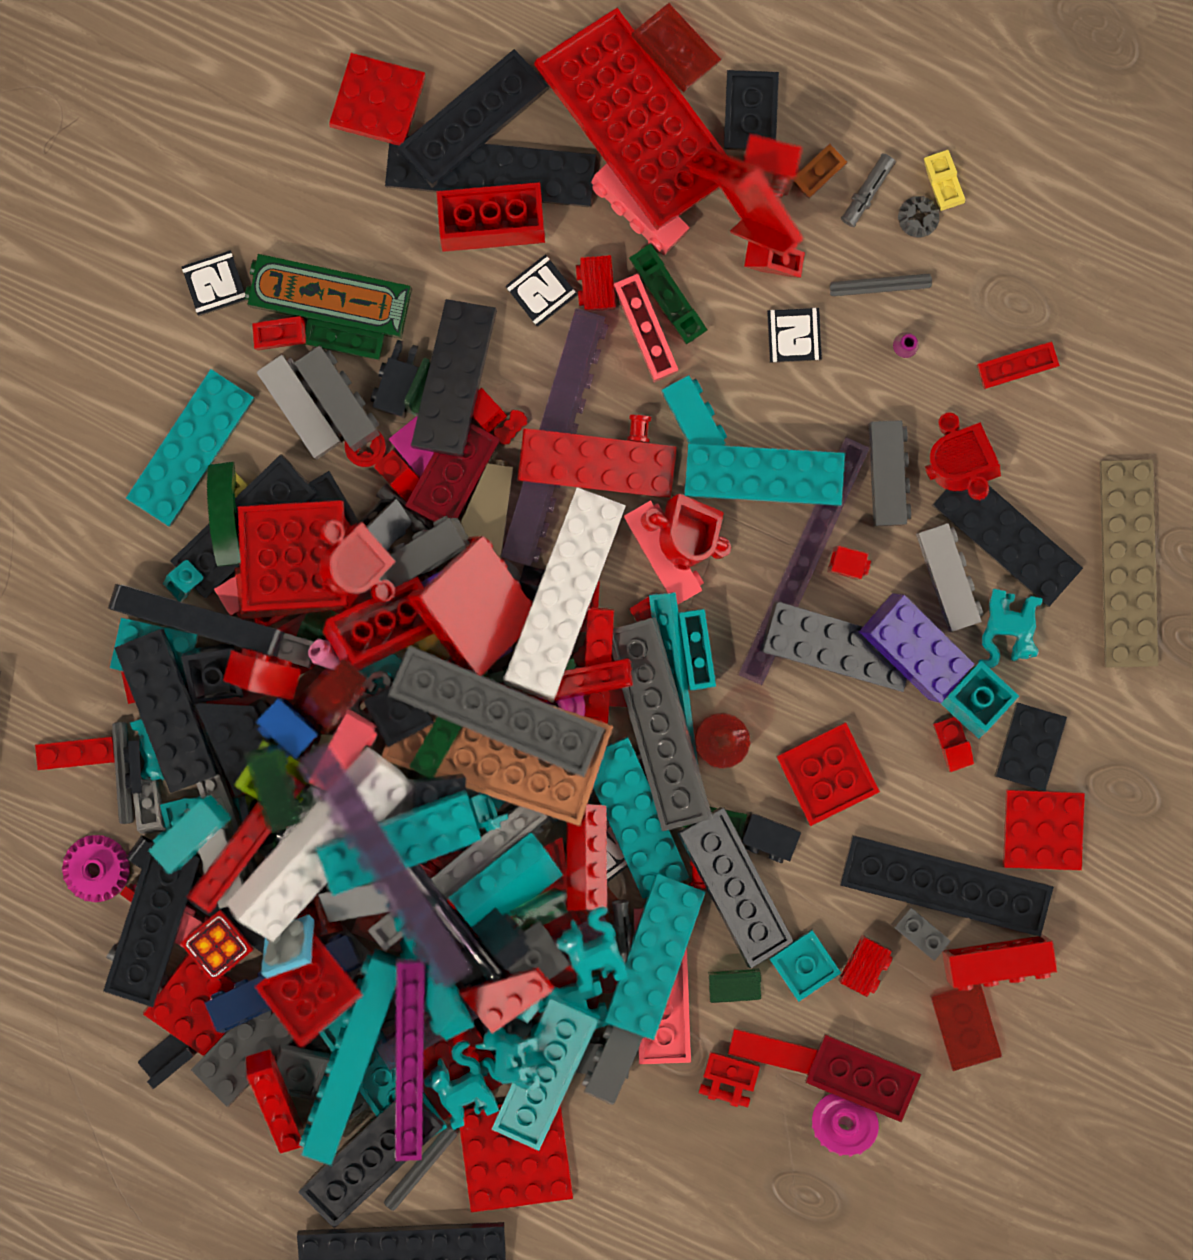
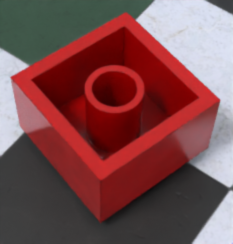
(262, 673)

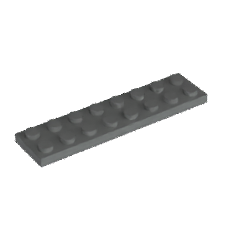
(496, 711)
(660, 727)
(225, 1064)

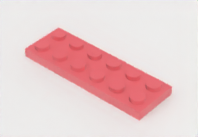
(673, 1034)

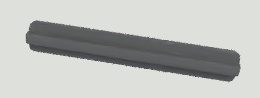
(877, 285)
(124, 795)
(420, 1168)

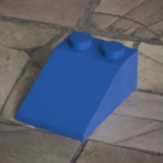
(287, 727)

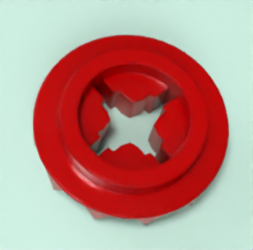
(367, 459)

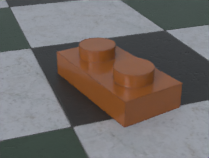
(819, 171)

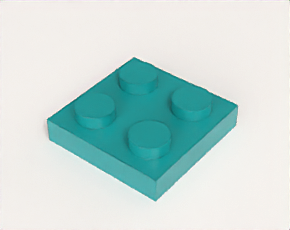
(805, 965)

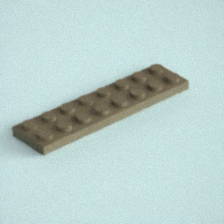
(1128, 563)

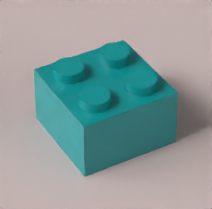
(980, 699)

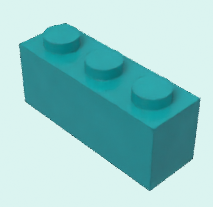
(692, 413)
(697, 650)
(189, 833)

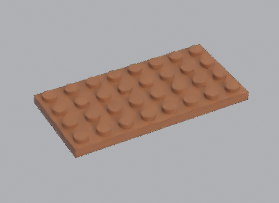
(511, 773)

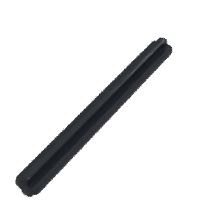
(455, 924)

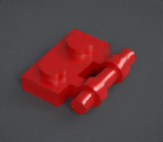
(731, 1072)

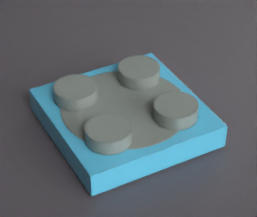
(290, 948)

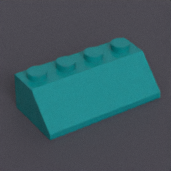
(507, 882)
(444, 1004)

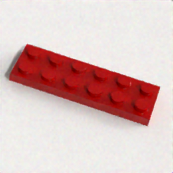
(596, 463)

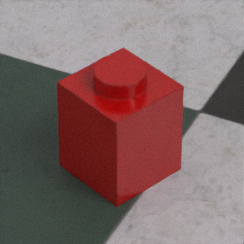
(487, 412)

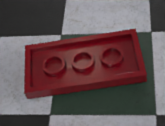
(451, 479)
(863, 1077)

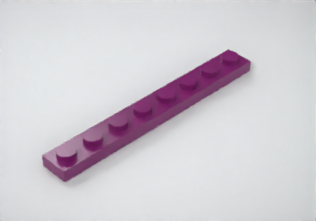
(409, 1059)

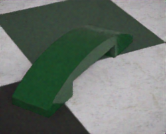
(667, 294)
(222, 513)

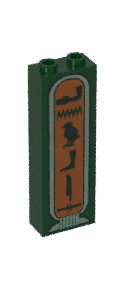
(328, 295)

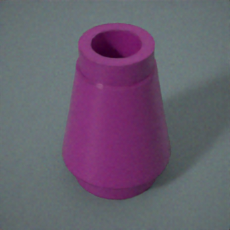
(902, 350)

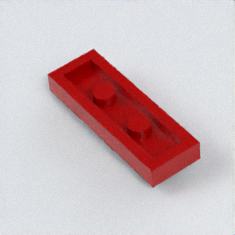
(1018, 365)
(74, 753)

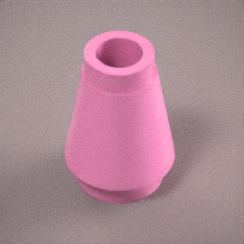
(323, 654)

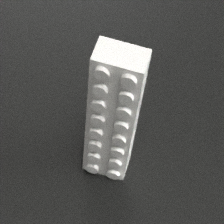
(564, 595)
(293, 869)

